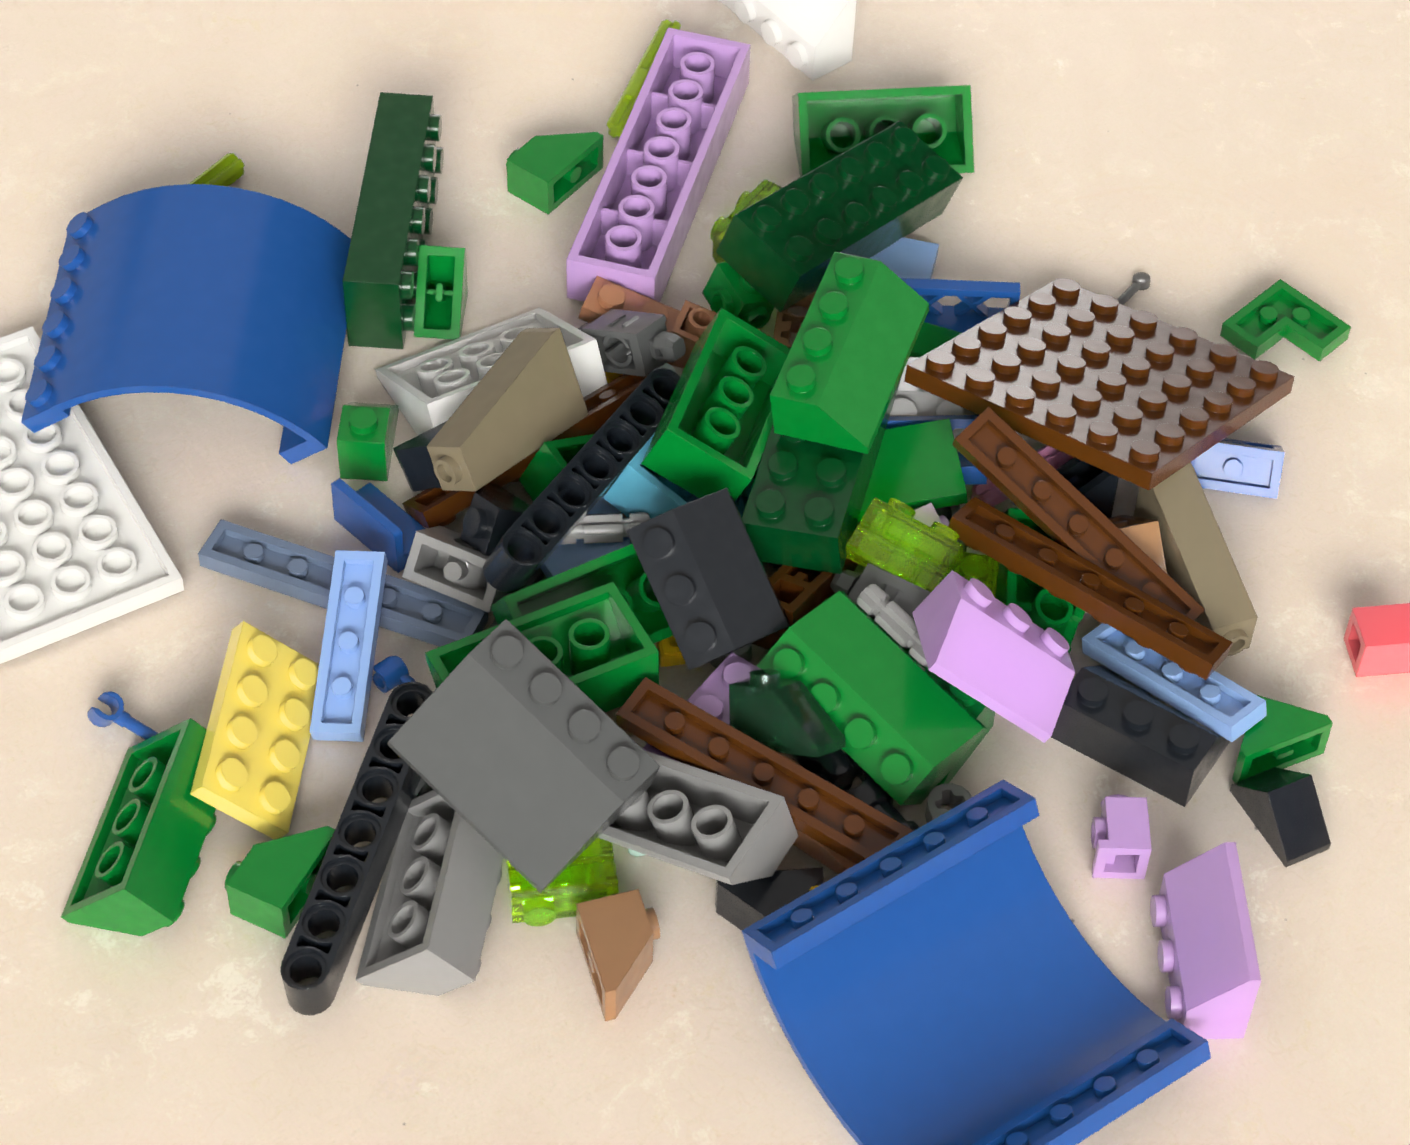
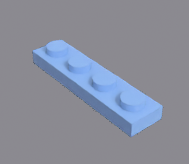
(349, 646)
(1211, 702)

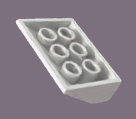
(438, 380)

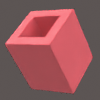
(1379, 639)

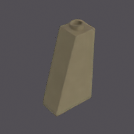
(510, 412)
(1199, 555)

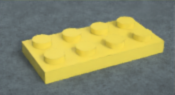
(257, 732)

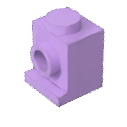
(1121, 838)

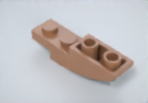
(687, 323)

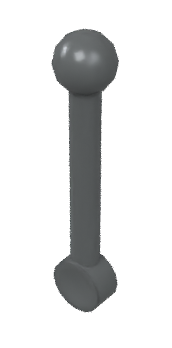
(1140, 281)

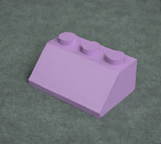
(995, 653)
(1207, 944)

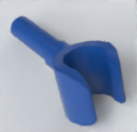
(391, 673)
(118, 716)

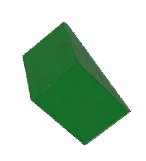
(440, 292)
(1281, 739)

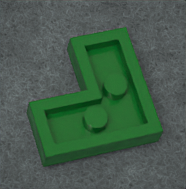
(1284, 314)

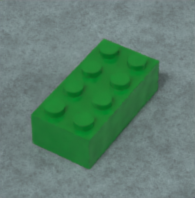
(719, 410)

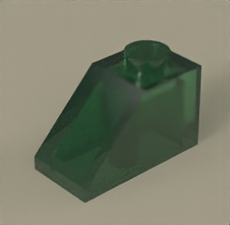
(782, 715)

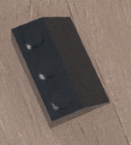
(708, 578)
(1137, 734)

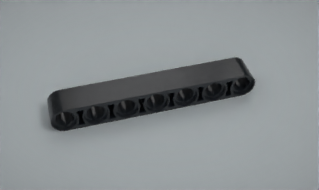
(579, 485)
(353, 865)

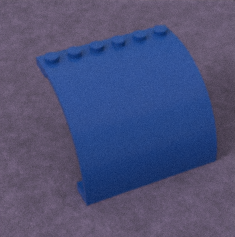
(202, 300)
(957, 996)

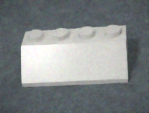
(809, 33)

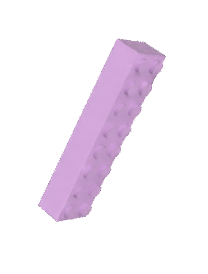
(660, 165)

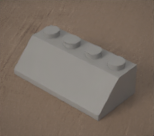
(706, 824)
(431, 904)

